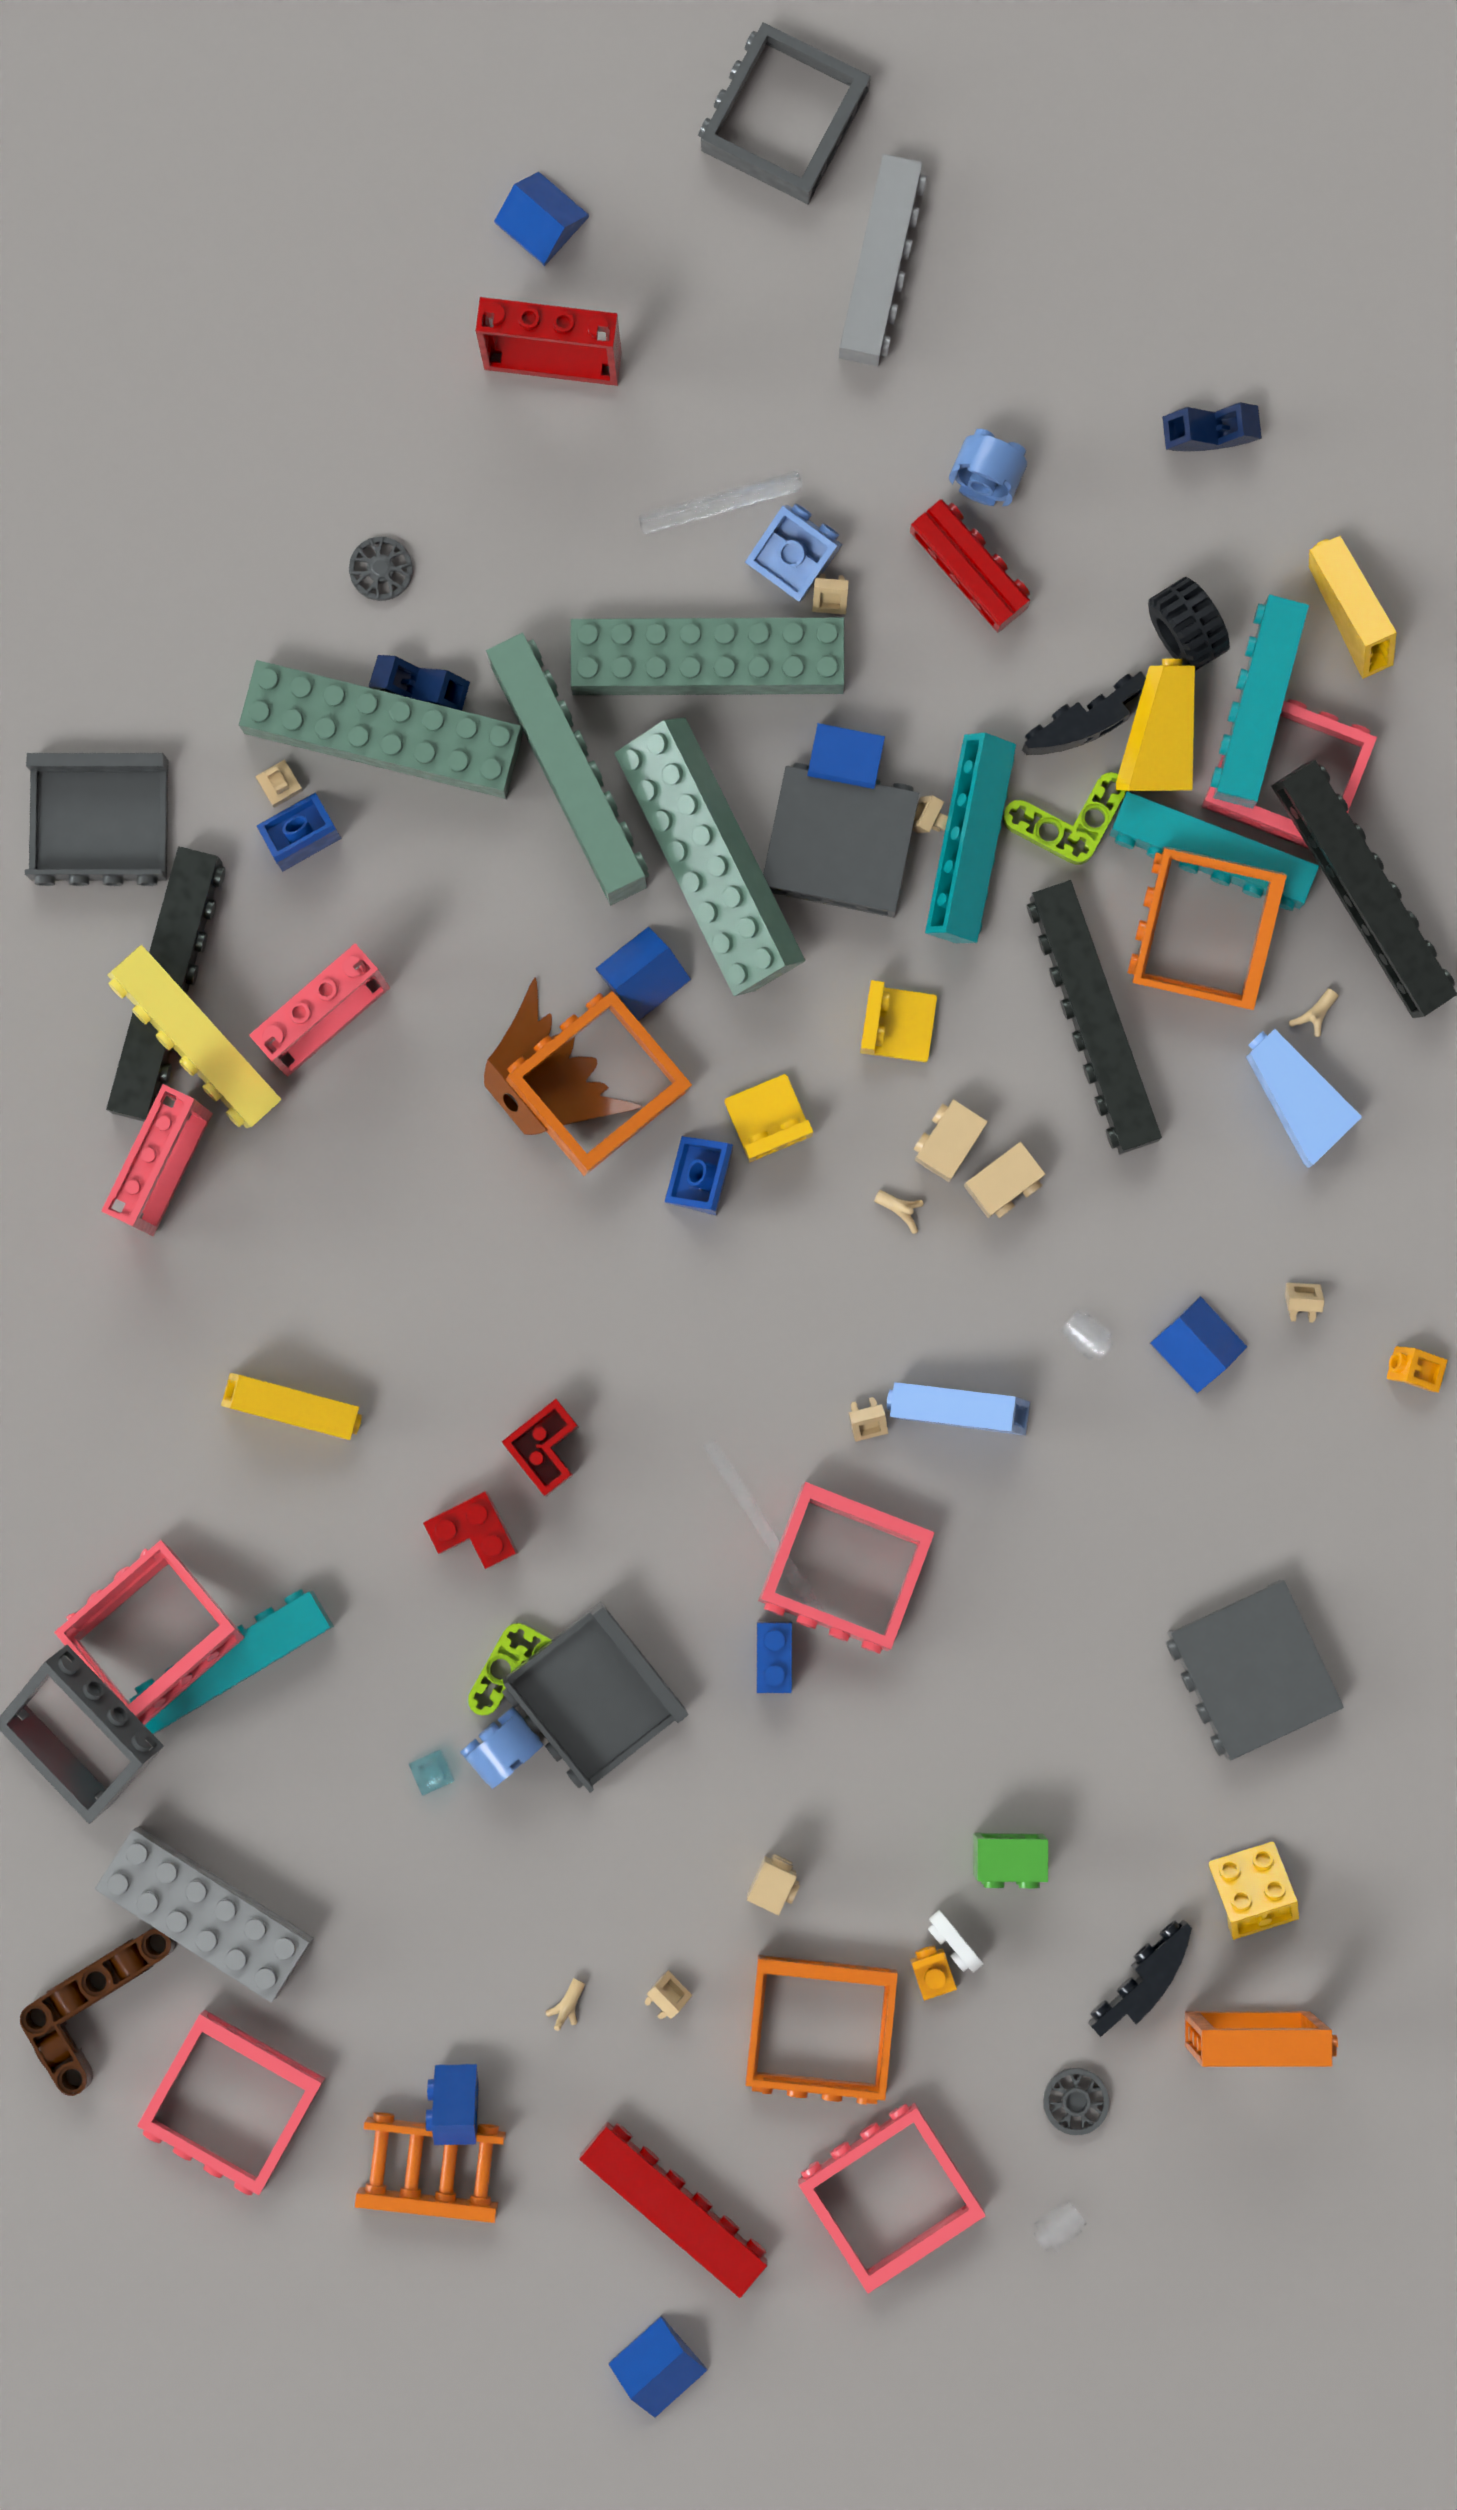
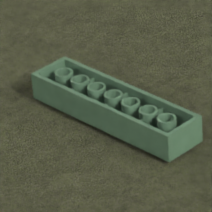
(707, 656)
(381, 729)
(565, 765)
(709, 856)

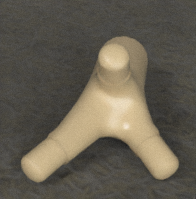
(1317, 1012)
(901, 1207)
(567, 2005)

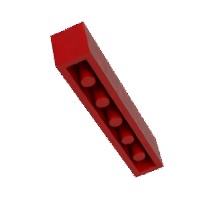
(674, 2209)

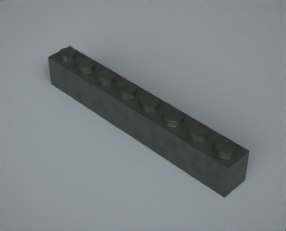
(1364, 889)
(175, 947)
(1094, 1017)

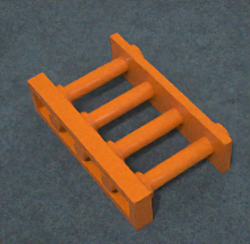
(409, 2197)

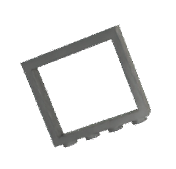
(757, 167)
(54, 1758)

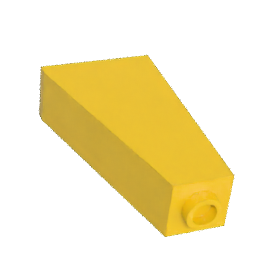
(1353, 606)
(1162, 732)
(291, 1406)

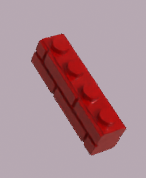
(970, 565)

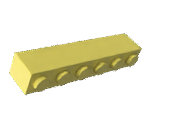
(194, 1038)

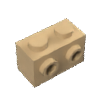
(950, 1140)
(1005, 1180)
(773, 1884)

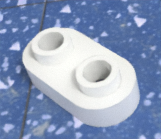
(945, 1931)

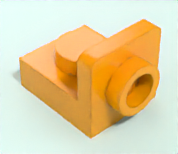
(1416, 1368)
(932, 1972)

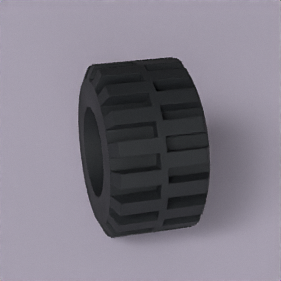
(1189, 623)

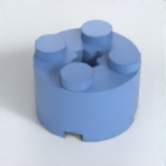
(988, 468)
(502, 1748)

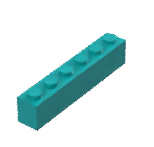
(1260, 701)
(1155, 826)
(970, 838)
(264, 1643)

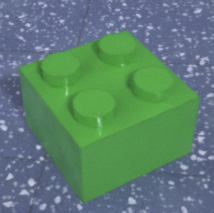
(1010, 1859)

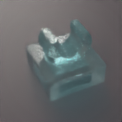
(431, 1772)

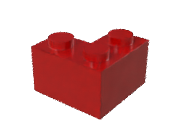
(533, 1445)
(474, 1521)

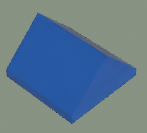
(539, 217)
(846, 756)
(298, 832)
(643, 973)
(699, 1174)
(1198, 1345)
(656, 2367)

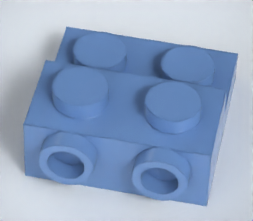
(794, 551)

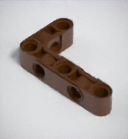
(52, 2041)

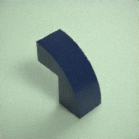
(1208, 430)
(427, 685)

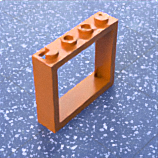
(1262, 941)
(570, 1028)
(1259, 2039)
(800, 2085)

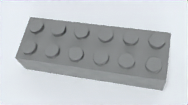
(204, 1913)

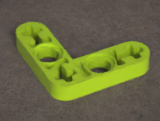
(1080, 829)
(513, 1656)

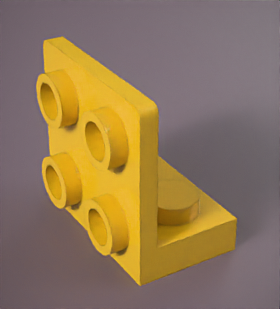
(898, 1023)
(768, 1118)
(1254, 1890)

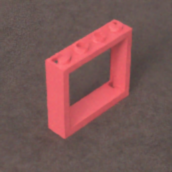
(1283, 826)
(320, 1010)
(158, 1160)
(866, 1515)
(188, 1668)
(259, 2053)
(921, 2245)

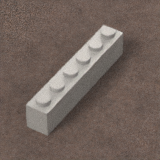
(881, 259)

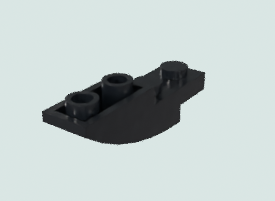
(1077, 727)
(1156, 1968)

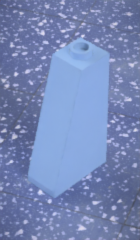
(1302, 1099)
(959, 1408)

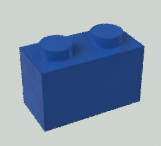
(774, 1657)
(454, 2104)

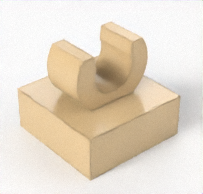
(830, 595)
(279, 783)
(929, 815)
(1304, 1298)
(868, 1421)
(668, 1995)

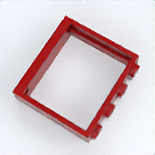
(549, 340)

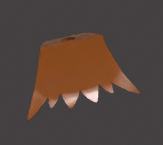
(557, 1080)

